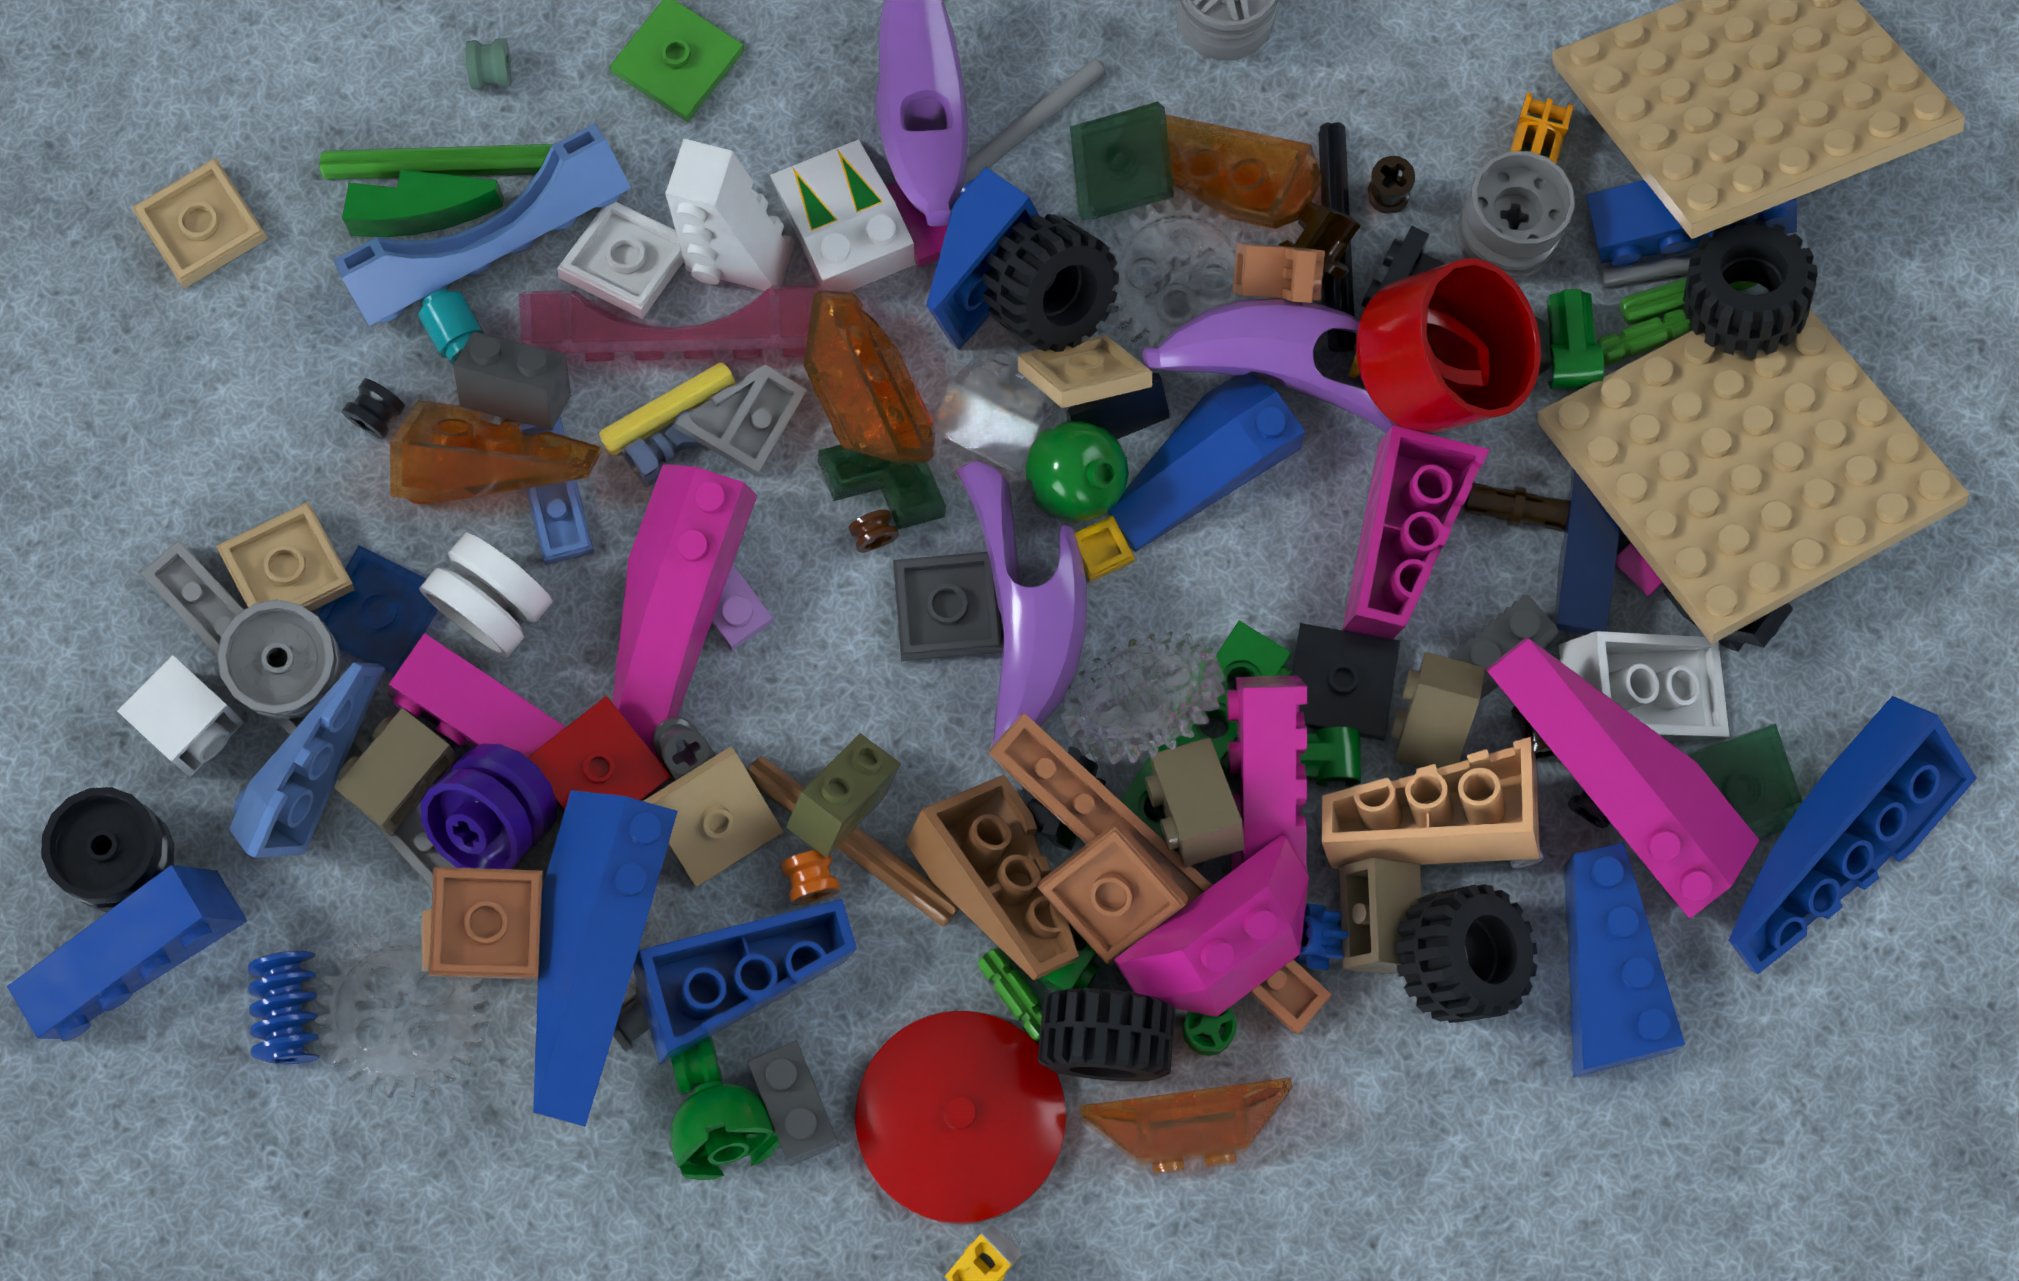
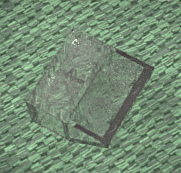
(995, 410)

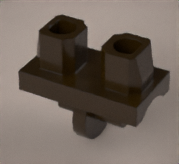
(1326, 231)

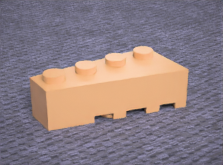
(1441, 814)

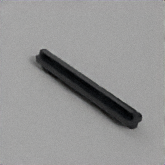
(1336, 196)

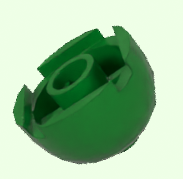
(1077, 471)
(719, 1128)

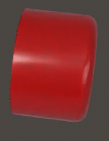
(1481, 342)

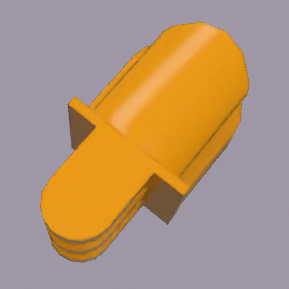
(1541, 131)

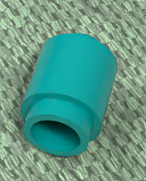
(448, 322)

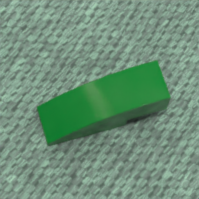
(418, 204)

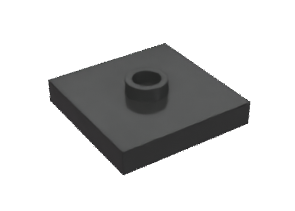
(946, 606)

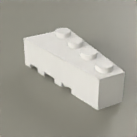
(724, 221)

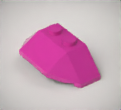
(1225, 936)

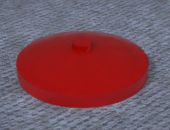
(960, 1117)

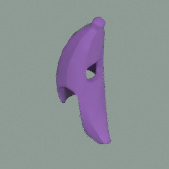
(922, 105)
(1265, 338)
(1040, 623)

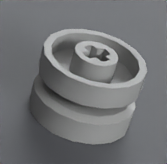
(257, 638)

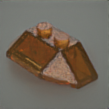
(864, 382)
(1187, 1124)

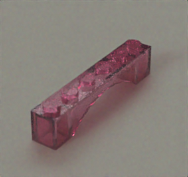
(573, 324)

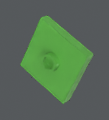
(677, 58)

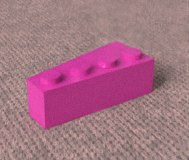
(1406, 525)
(467, 701)

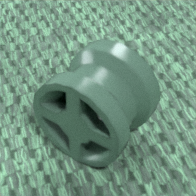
(488, 63)

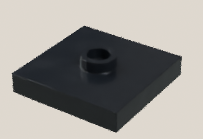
(1346, 679)

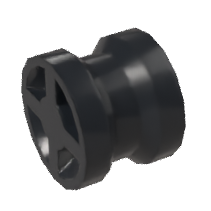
(373, 408)

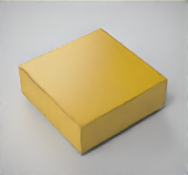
(1103, 549)

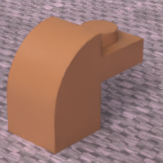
(1278, 272)

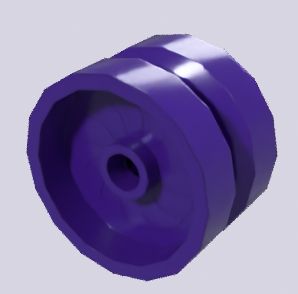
(489, 809)

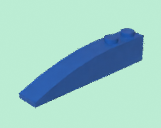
(1861, 812)
(589, 940)

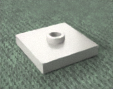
(623, 259)

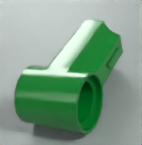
(1574, 352)
(1333, 756)

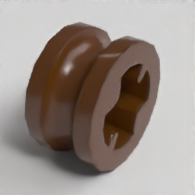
(873, 530)

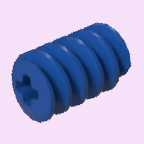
(282, 1008)

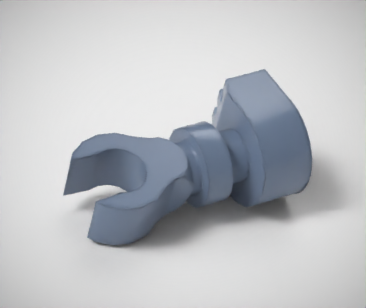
(660, 448)

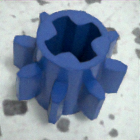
(1321, 937)

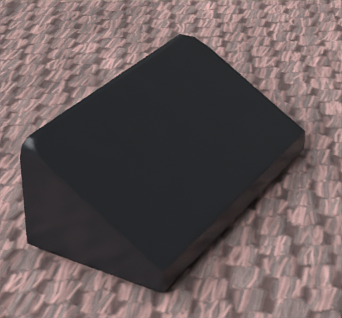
(1125, 412)

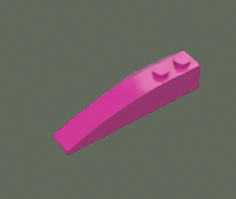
(675, 589)
(1634, 776)

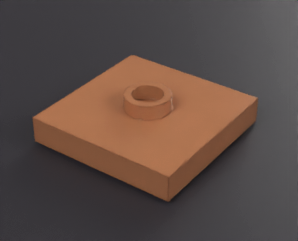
(1112, 892)
(485, 923)

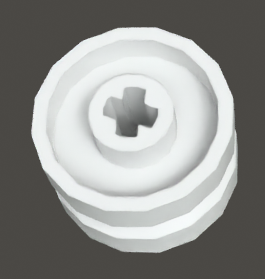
(489, 590)

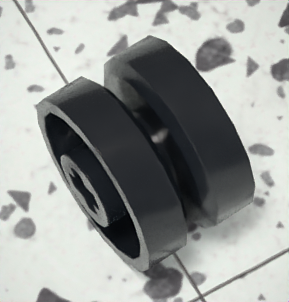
(82, 832)

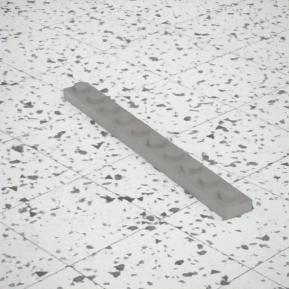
(208, 612)

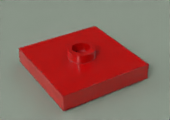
(599, 756)

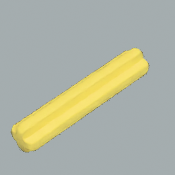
(666, 408)

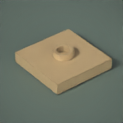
(199, 223)
(1086, 372)
(286, 561)
(717, 816)

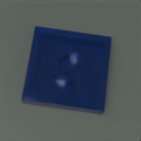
(383, 613)

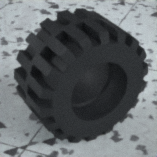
(1756, 256)
(1027, 265)
(1496, 950)
(1106, 1034)

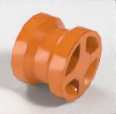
(809, 877)

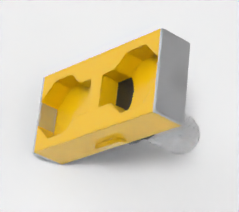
(987, 1256)

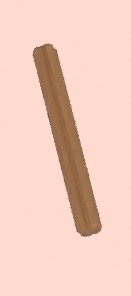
(862, 848)

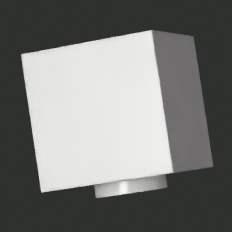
(181, 716)

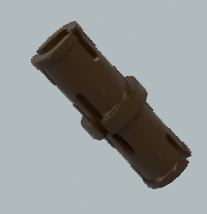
(1517, 506)

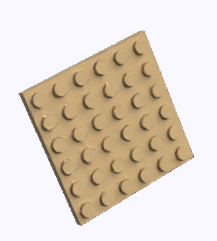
(1753, 101)
(1750, 469)

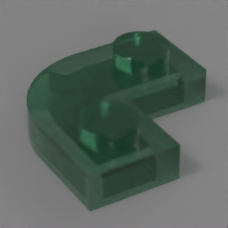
(906, 486)

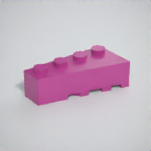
(1268, 762)

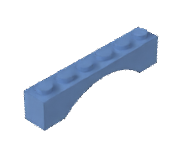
(395, 273)

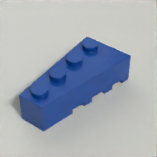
(1635, 223)
(126, 950)
(1614, 970)
(729, 973)

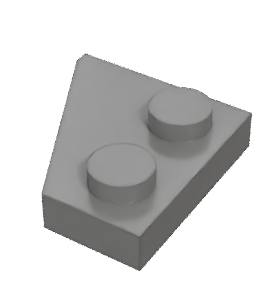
(745, 418)

